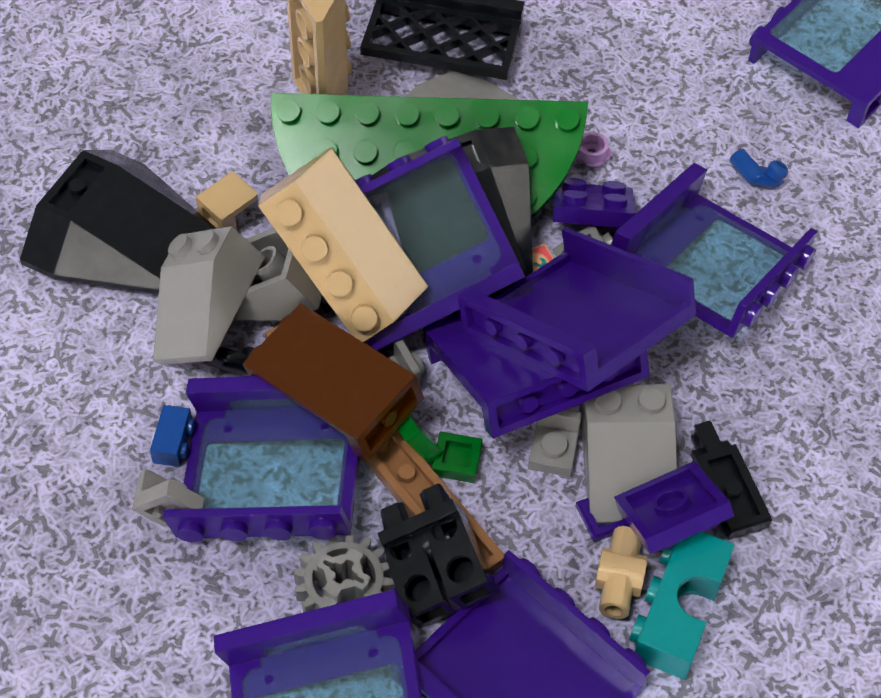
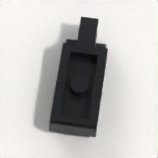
(730, 474)

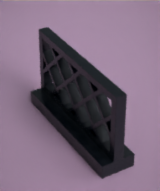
(482, 16)

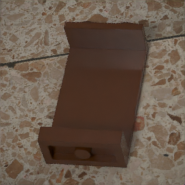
(336, 379)

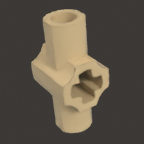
(620, 573)

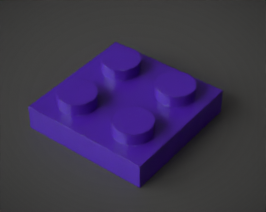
(593, 204)
(673, 507)

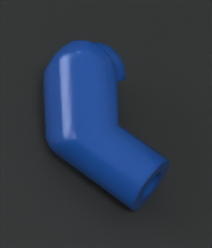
(759, 175)

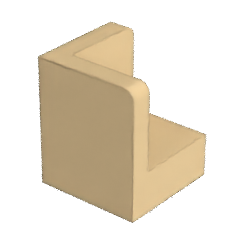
(225, 200)

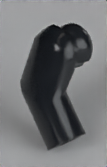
(230, 360)

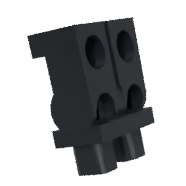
(434, 557)

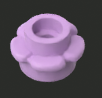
(596, 143)

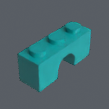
(668, 634)

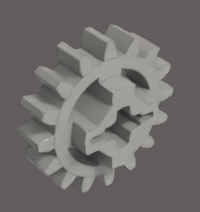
(336, 564)

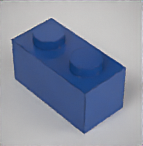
(171, 436)

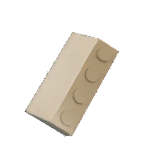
(319, 45)
(343, 245)

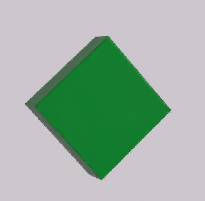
(419, 439)
(458, 458)

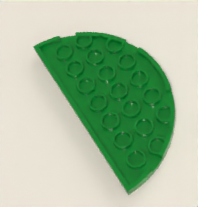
(380, 129)

